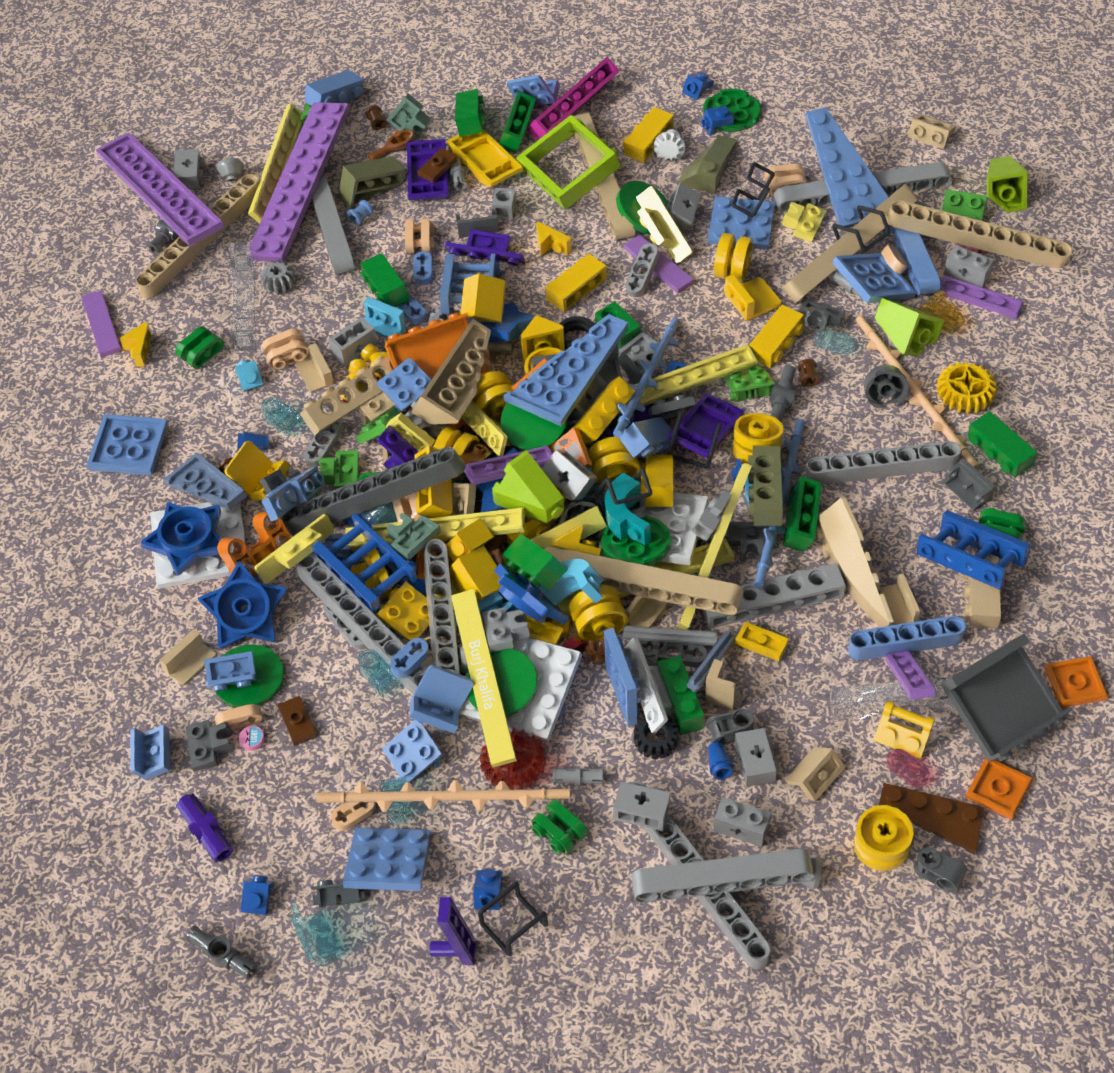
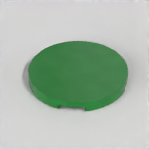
(742, 106)
(629, 206)
(529, 430)
(634, 551)
(269, 678)
(515, 679)

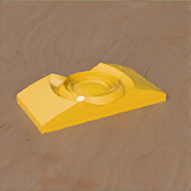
(484, 157)

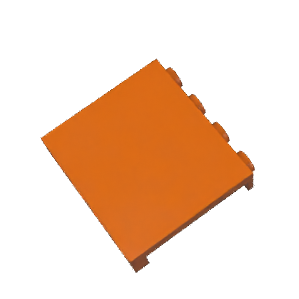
(428, 345)

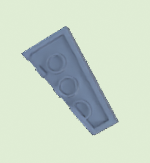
(205, 482)

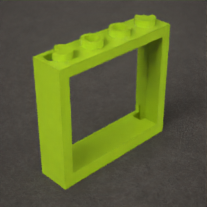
(586, 181)

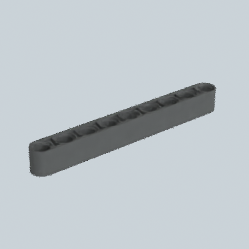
(377, 489)

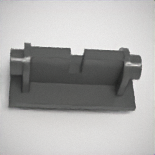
(328, 892)

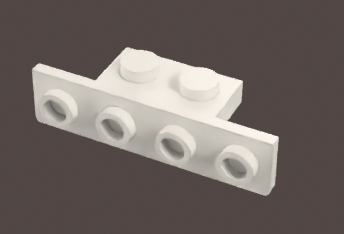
(652, 688)

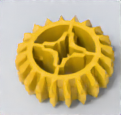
(975, 395)

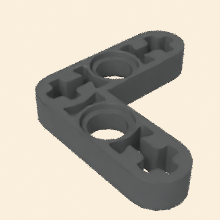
(654, 656)

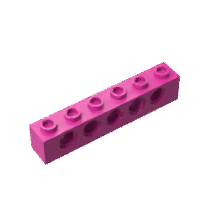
(573, 99)

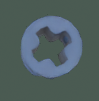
(360, 212)

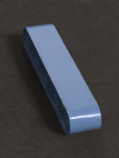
(920, 266)
(915, 631)

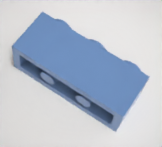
(335, 88)
(647, 437)

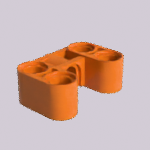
(260, 550)

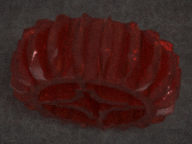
(531, 762)

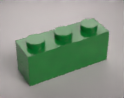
(469, 112)
(517, 122)
(383, 281)
(1001, 444)
(802, 514)
(533, 563)
(685, 704)

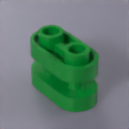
(199, 347)
(1004, 522)
(561, 840)

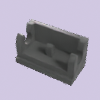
(486, 224)
(969, 484)

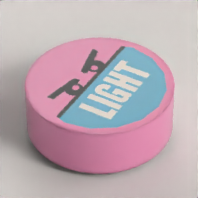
(251, 738)

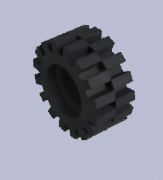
(655, 748)

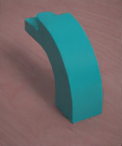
(619, 517)

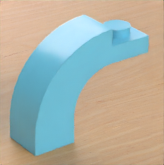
(578, 576)

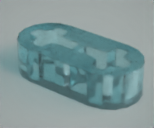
(834, 342)

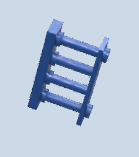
(979, 536)
(356, 583)

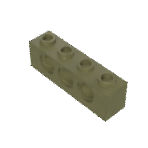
(767, 486)

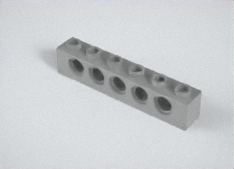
(784, 598)

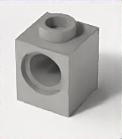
(504, 203)

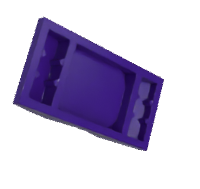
(417, 155)
(700, 424)

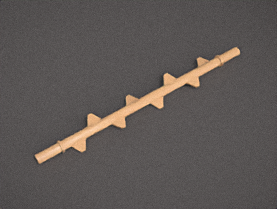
(918, 397)
(431, 798)

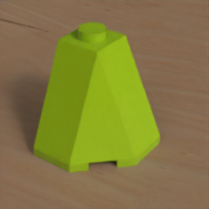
(1007, 184)
(908, 327)
(528, 488)

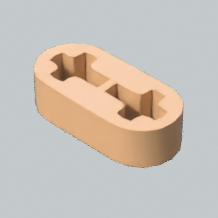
(894, 259)
(240, 716)
(354, 814)

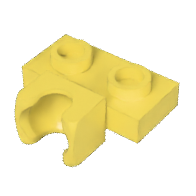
(804, 221)
(411, 432)

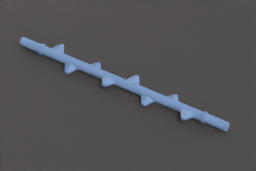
(646, 380)
(786, 473)

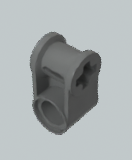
(728, 725)
(941, 871)

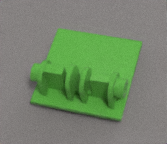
(964, 204)
(745, 380)

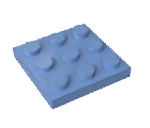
(732, 221)
(873, 277)
(127, 444)
(620, 676)
(387, 859)

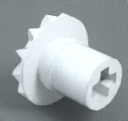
(669, 145)

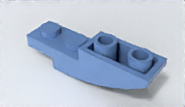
(293, 492)

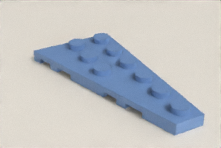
(843, 169)
(566, 376)

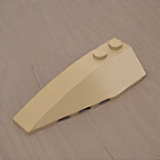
(456, 379)
(843, 546)

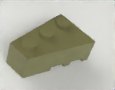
(368, 178)

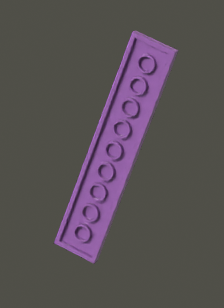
(298, 181)
(160, 189)

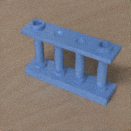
(451, 276)

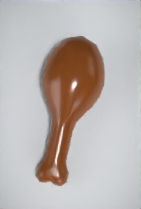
(396, 142)

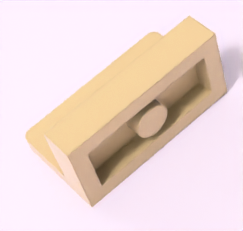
(315, 370)
(901, 601)
(645, 611)
(186, 658)
(719, 691)
(816, 772)

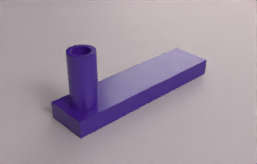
(460, 938)

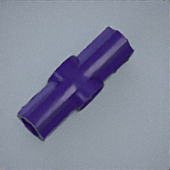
(204, 827)

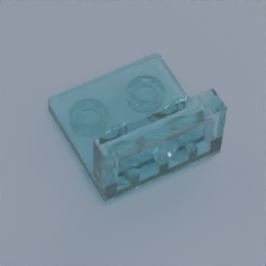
(317, 936)

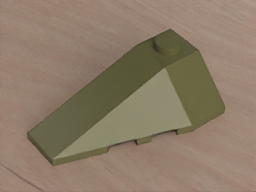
(709, 166)

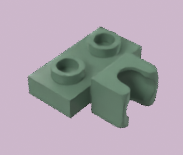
(409, 115)
(411, 536)

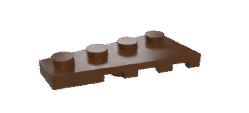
(947, 818)

